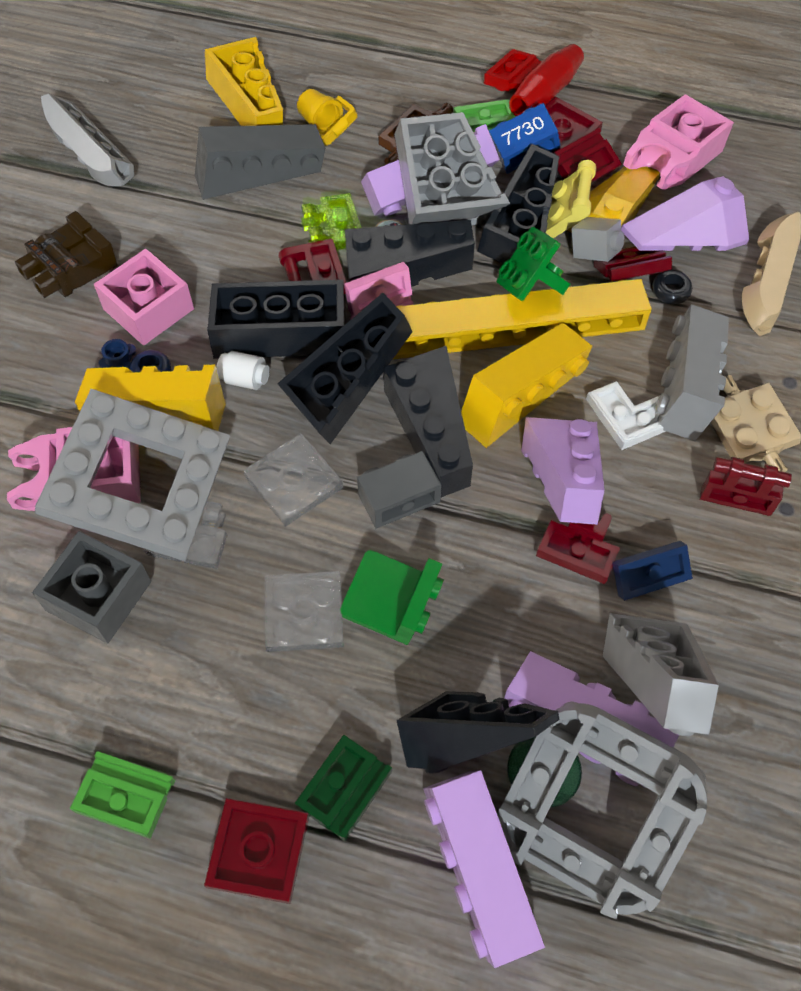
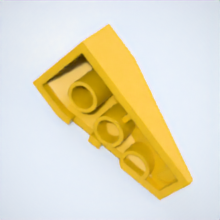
(622, 194)

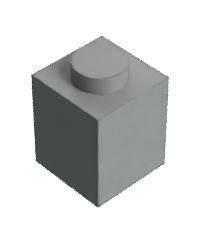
(597, 238)

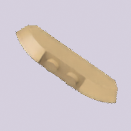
(766, 293)

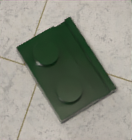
(343, 787)

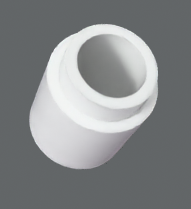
(243, 370)

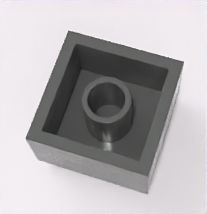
(92, 586)

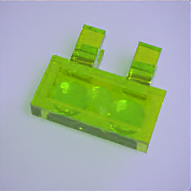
(336, 212)

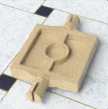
(755, 424)

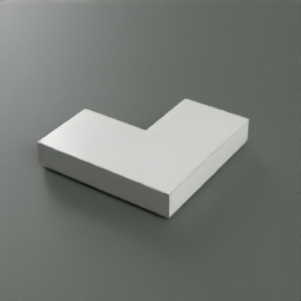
(621, 418)

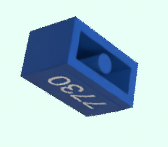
(515, 136)

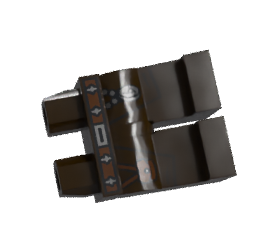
(67, 257)

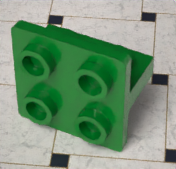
(532, 263)

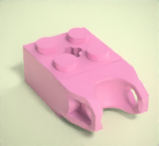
(680, 141)
(116, 475)

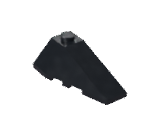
(465, 727)

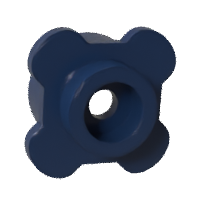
(113, 349)

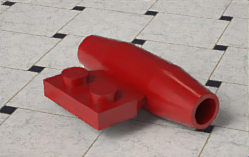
(534, 80)

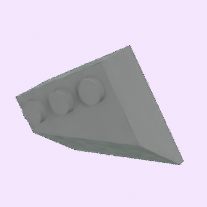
(444, 170)

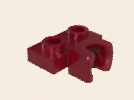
(580, 548)

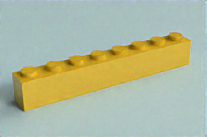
(509, 321)

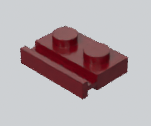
(588, 147)
(634, 263)

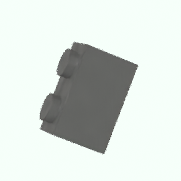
(399, 489)

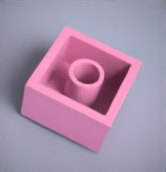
(144, 296)

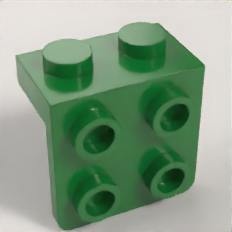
(391, 596)

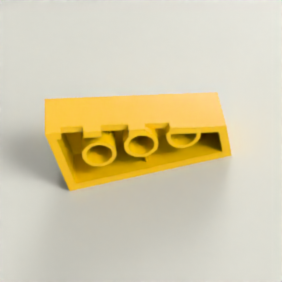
(244, 83)
(521, 382)
(179, 392)

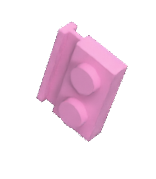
(391, 281)

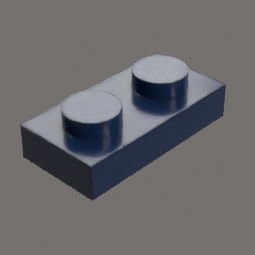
(652, 570)

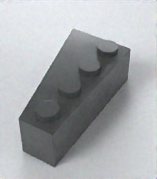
(255, 156)

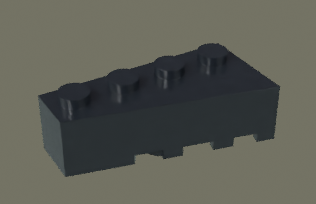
(529, 205)
(347, 366)
(431, 416)

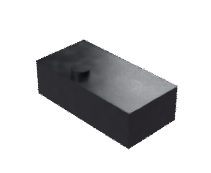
(274, 317)

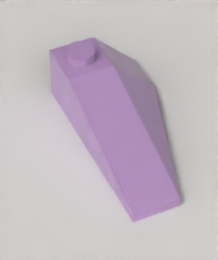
(698, 217)

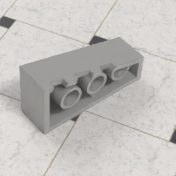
(694, 373)

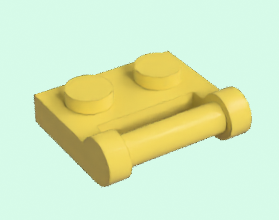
(571, 199)

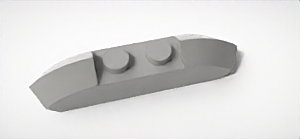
(93, 148)

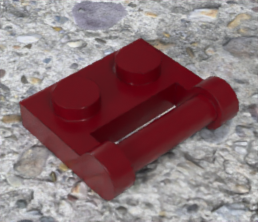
(320, 260)

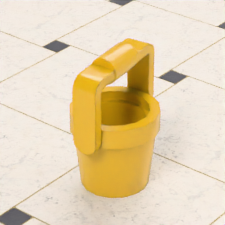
(326, 113)

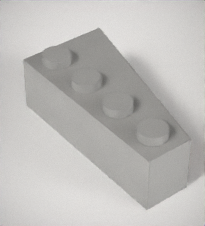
(663, 670)

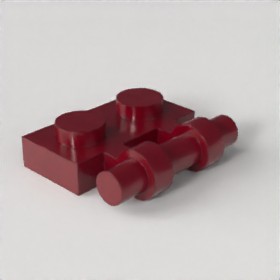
(745, 485)

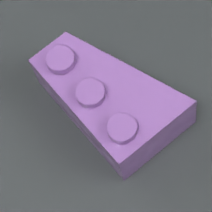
(568, 464)

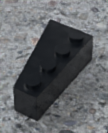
(426, 248)

